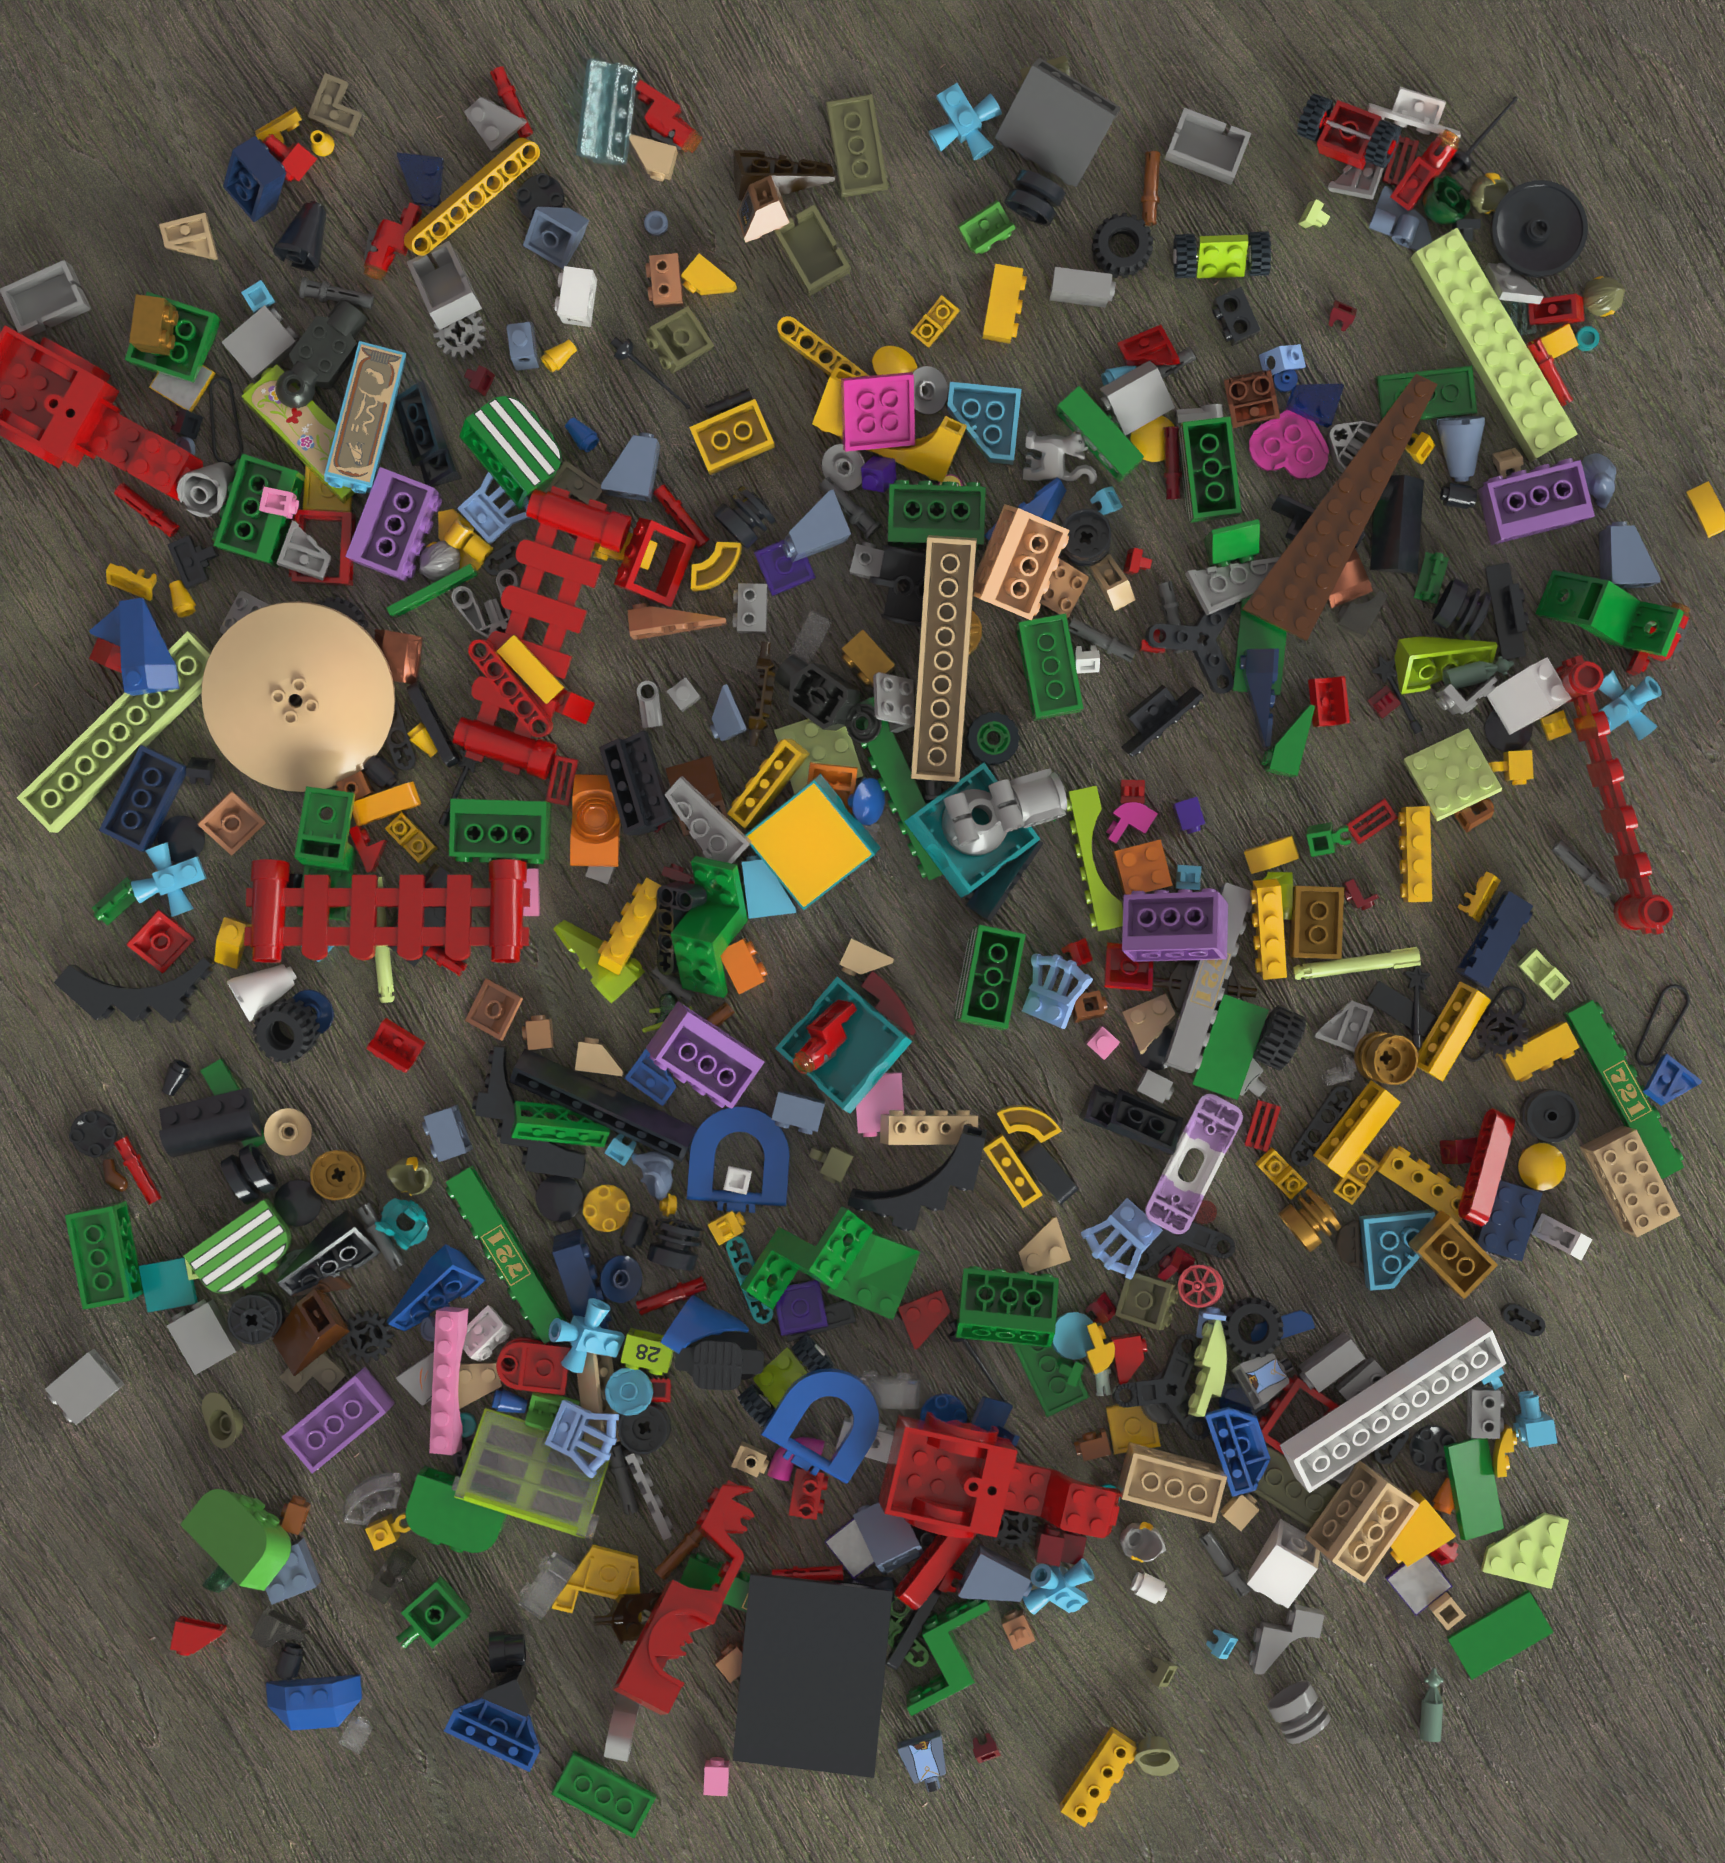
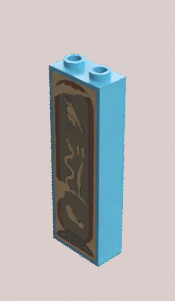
(365, 417)

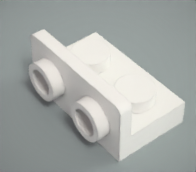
(485, 1334)

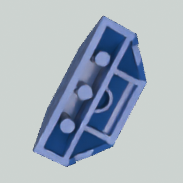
(1239, 1448)
(314, 1701)
(496, 1732)

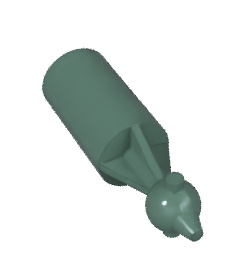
(1475, 672)
(1431, 1710)

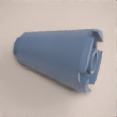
(1461, 444)

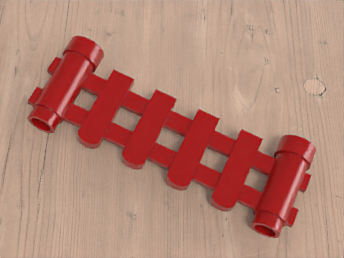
(591, 525)
(271, 897)
(1640, 907)

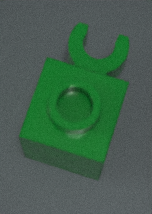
(1323, 838)

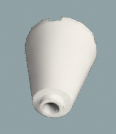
(261, 988)

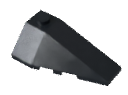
(994, 891)
(336, 1248)

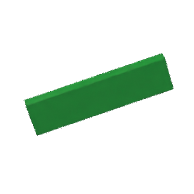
(432, 591)
(220, 1082)

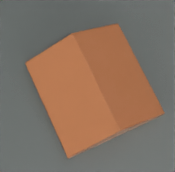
(231, 822)
(494, 1009)

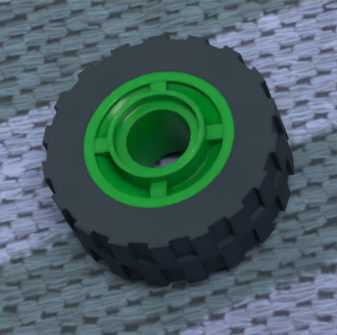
(999, 725)

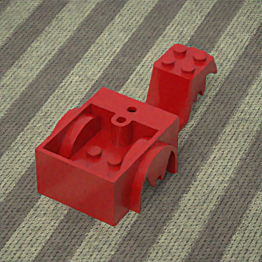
(43, 388)
(942, 1477)
(684, 1608)

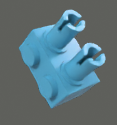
(1533, 1426)

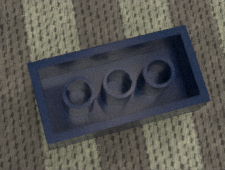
(144, 798)

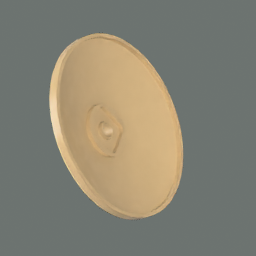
(306, 653)

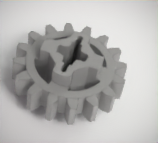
(469, 331)

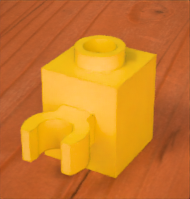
(1516, 766)
(727, 1226)
(386, 1530)

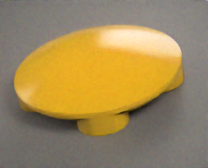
(892, 361)
(1150, 439)
(1541, 1166)
(606, 1208)

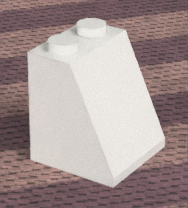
(1528, 696)
(1284, 1564)

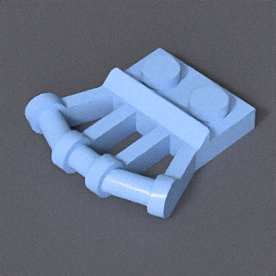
(485, 515)
(1052, 1005)
(1134, 1226)
(569, 1429)

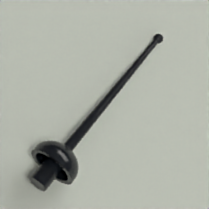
(1461, 159)
(625, 350)
(952, 1336)

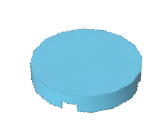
(1071, 1335)
(629, 1391)

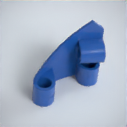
(697, 1321)

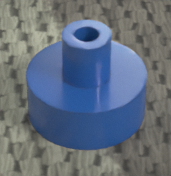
(1282, 384)

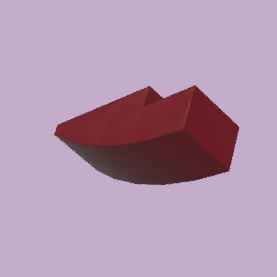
(889, 1002)

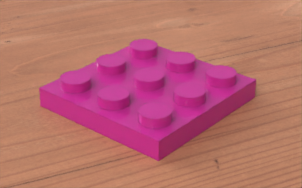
(878, 411)

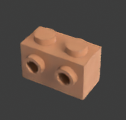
(665, 280)

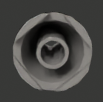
(205, 488)

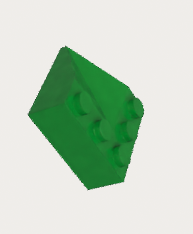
(193, 341)
(878, 1275)

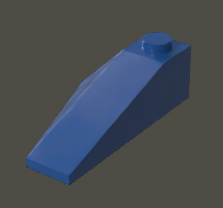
(144, 654)
(439, 1282)

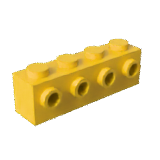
(768, 782)
(1415, 854)
(631, 927)
(1269, 929)
(1451, 1030)
(1357, 1128)
(1421, 1182)
(1098, 1777)

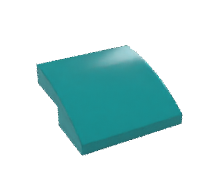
(167, 1285)

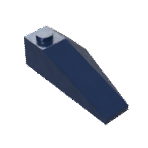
(1259, 674)

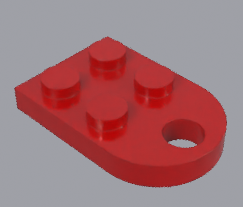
(536, 1367)

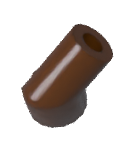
(112, 1177)

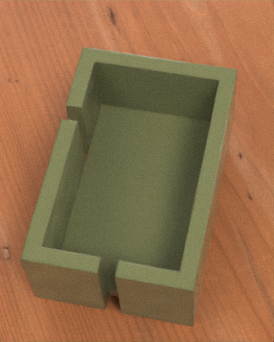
(812, 250)

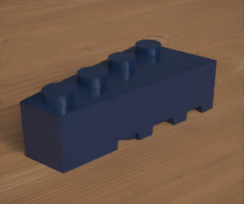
(1495, 939)
(577, 1272)

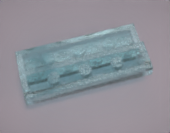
(606, 112)

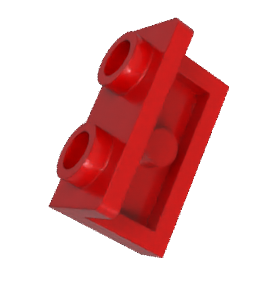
(1330, 701)
(396, 1045)

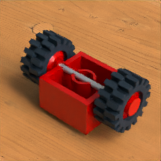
(1348, 132)

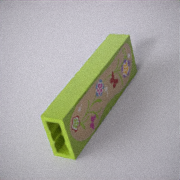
(303, 430)

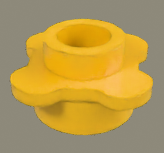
(668, 1205)

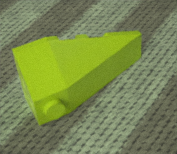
(1423, 659)
(586, 948)

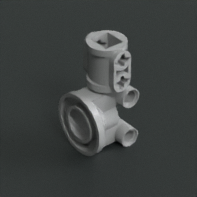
(1009, 806)

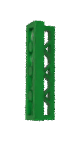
(556, 1130)

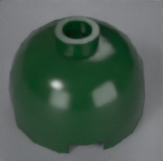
(1444, 201)

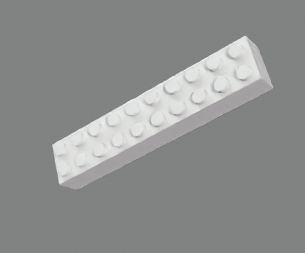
(1393, 1404)

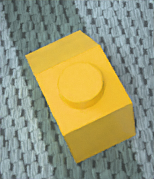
(706, 278)
(230, 942)

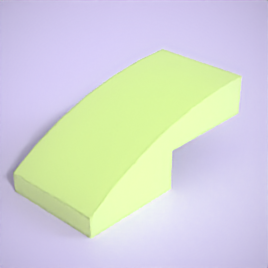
(1543, 973)

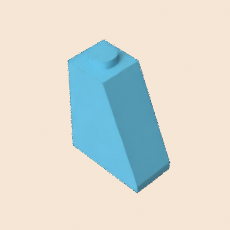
(764, 891)

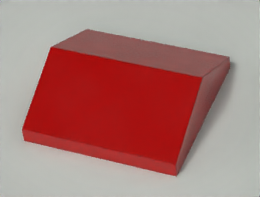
(160, 941)
(1124, 973)

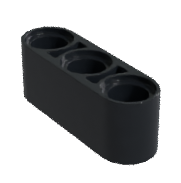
(1048, 1170)

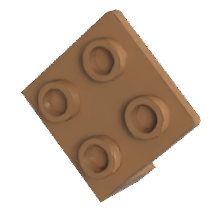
(1064, 589)

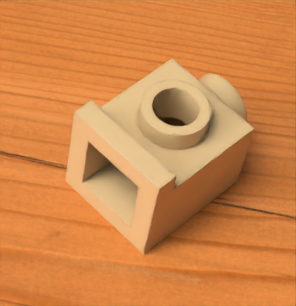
(748, 1451)

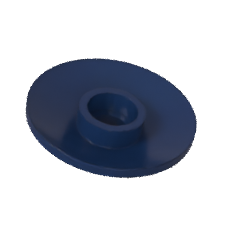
(322, 1005)
(629, 1278)

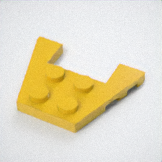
(603, 1574)

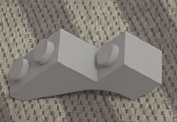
(1274, 1638)

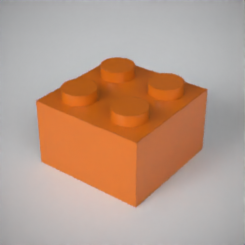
(1142, 867)
(742, 965)

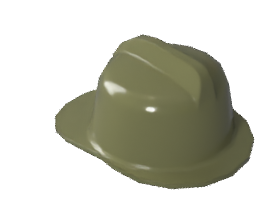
(221, 1420)
(1155, 1756)

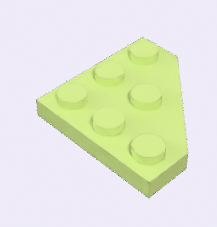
(1529, 1551)

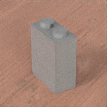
(1081, 287)
(261, 342)
(1136, 398)
(203, 1336)
(1330, 1363)
(84, 1387)

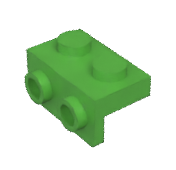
(986, 228)
(544, 1409)

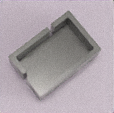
(1204, 149)
(444, 289)
(45, 299)

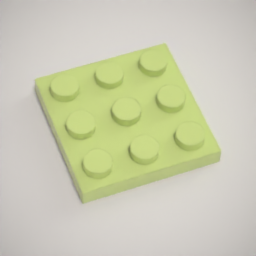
(824, 748)
(1452, 774)

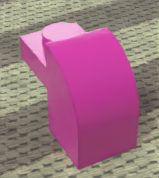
(1131, 814)

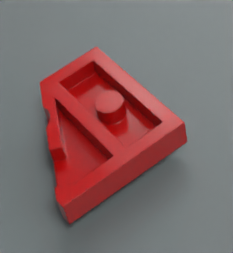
(1149, 346)
(924, 1316)

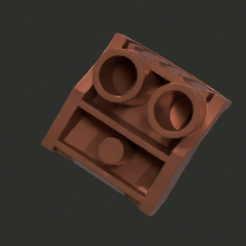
(1251, 398)
(1351, 583)
(401, 653)

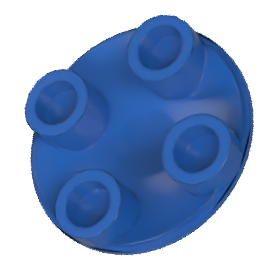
(867, 801)
(944, 1407)

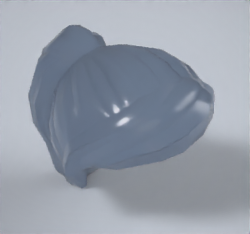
(1599, 477)
(656, 1172)

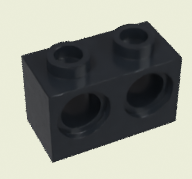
(1242, 314)

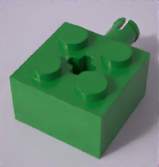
(427, 1624)

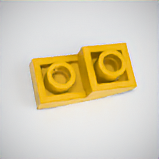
(935, 321)
(1559, 340)
(1707, 508)
(411, 838)
(1271, 854)
(1281, 1173)
(1356, 1178)
(1503, 1445)

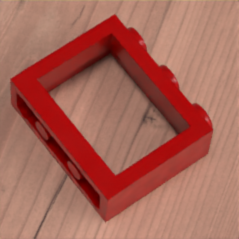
(348, 529)
(673, 569)
(1280, 1403)

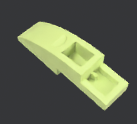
(1212, 1358)

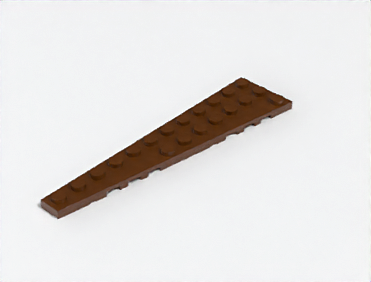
(1314, 560)

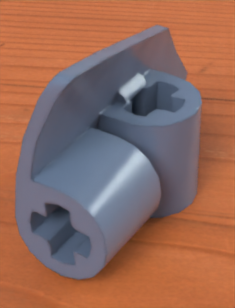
(1404, 226)

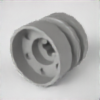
(1298, 1712)

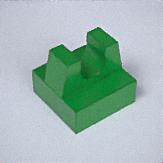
(1074, 1371)

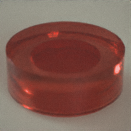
(1206, 1212)

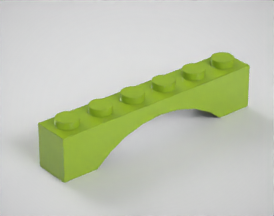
(1085, 809)

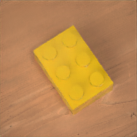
(732, 437)

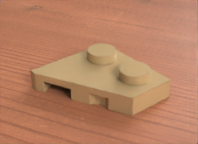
(190, 236)
(1149, 1020)
(1045, 1248)
(476, 1381)

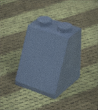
(634, 470)
(818, 530)
(1625, 557)
(887, 1538)
(993, 1578)

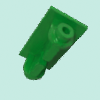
(1431, 577)
(115, 902)

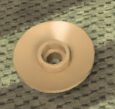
(276, 1134)

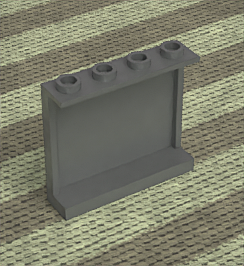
(1057, 122)

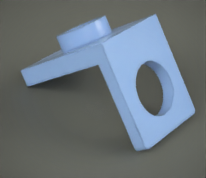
(1286, 358)
(1209, 1314)

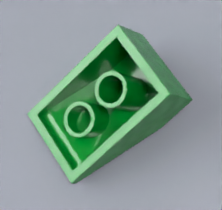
(1233, 543)
(1287, 751)

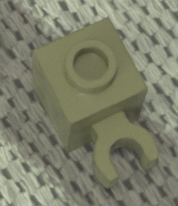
(834, 1163)

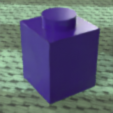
(878, 473)
(1189, 815)

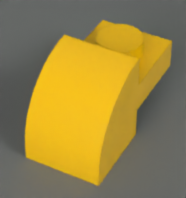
(1102, 1354)

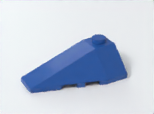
(1044, 503)

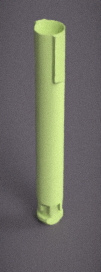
(1396, 958)
(383, 959)

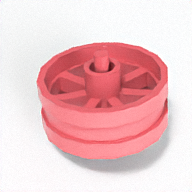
(1200, 1286)

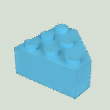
(989, 416)
(1386, 1245)

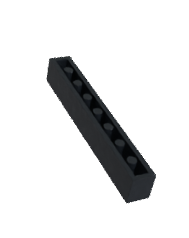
(602, 1104)

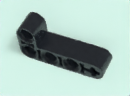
(672, 905)

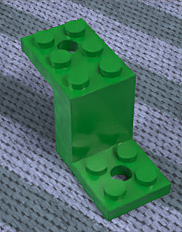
(1609, 613)
(324, 844)
(709, 928)
(789, 1253)
(947, 1653)

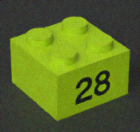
(646, 1351)

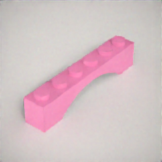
(445, 1415)

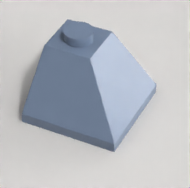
(555, 234)
(727, 717)

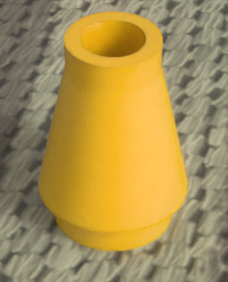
(323, 147)
(558, 355)
(182, 601)
(422, 739)

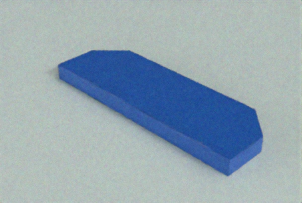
(1293, 1324)

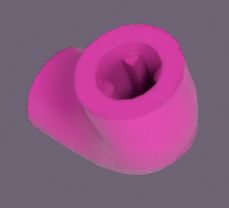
(782, 1468)

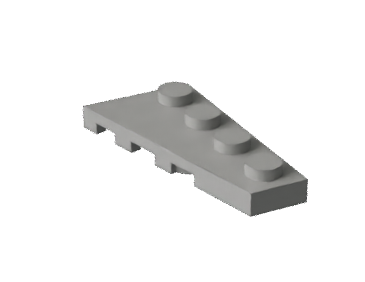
(1230, 584)
(707, 825)
(653, 1502)

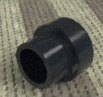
(506, 1651)

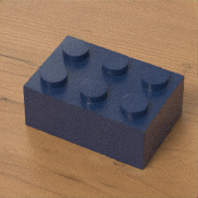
(254, 178)
(1509, 1221)

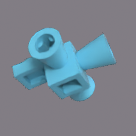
(964, 121)
(1628, 703)
(169, 879)
(586, 1336)
(1058, 1586)

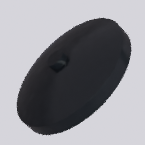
(1539, 228)

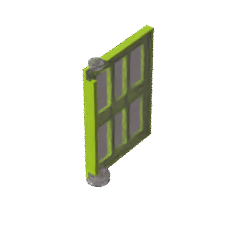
(524, 1478)

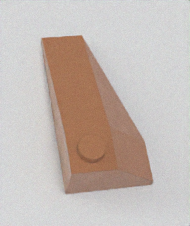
(657, 621)

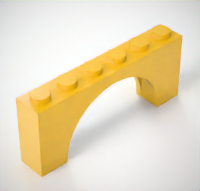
(929, 455)

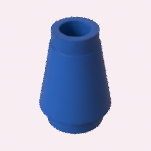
(582, 435)
(508, 1402)

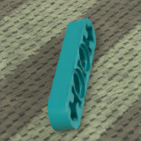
(733, 1254)

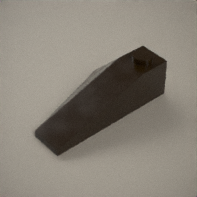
(787, 174)

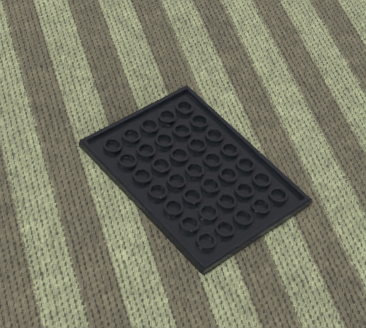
(812, 1674)

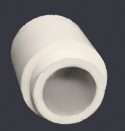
(1148, 1587)

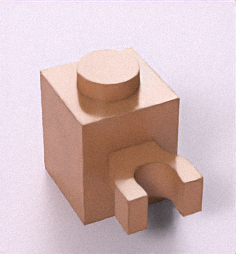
(1017, 1628)

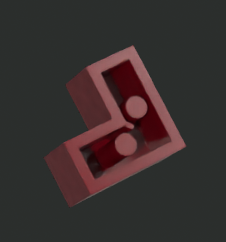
(1057, 1545)

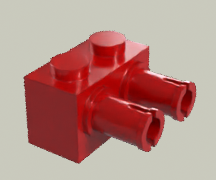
(293, 158)
(807, 1493)

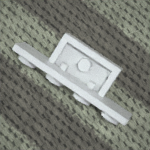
(1415, 110)

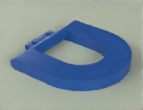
(775, 1159)
(794, 1405)

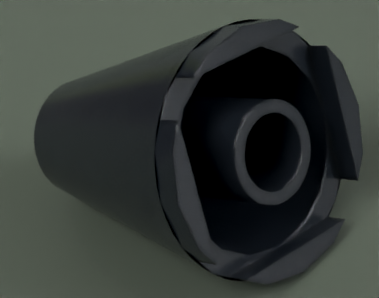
(303, 238)

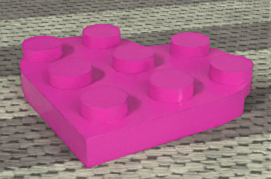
(1289, 444)

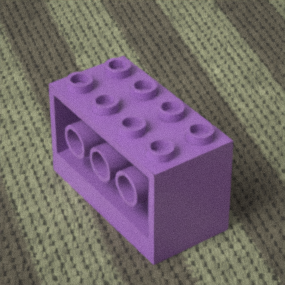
(1539, 516)
(378, 523)
(1175, 925)
(704, 1056)
(338, 1420)

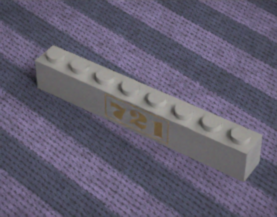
(1207, 989)

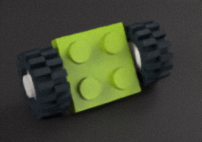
(1222, 255)
(780, 1375)

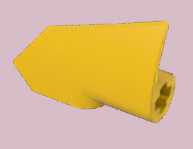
(461, 535)

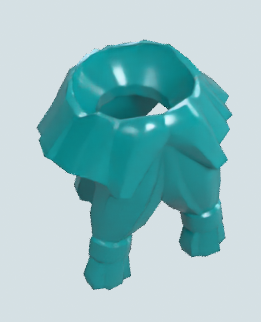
(389, 1224)

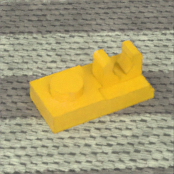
(288, 121)
(133, 583)
(1485, 890)

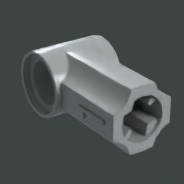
(1205, 412)
(650, 707)

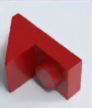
(573, 706)
(369, 854)

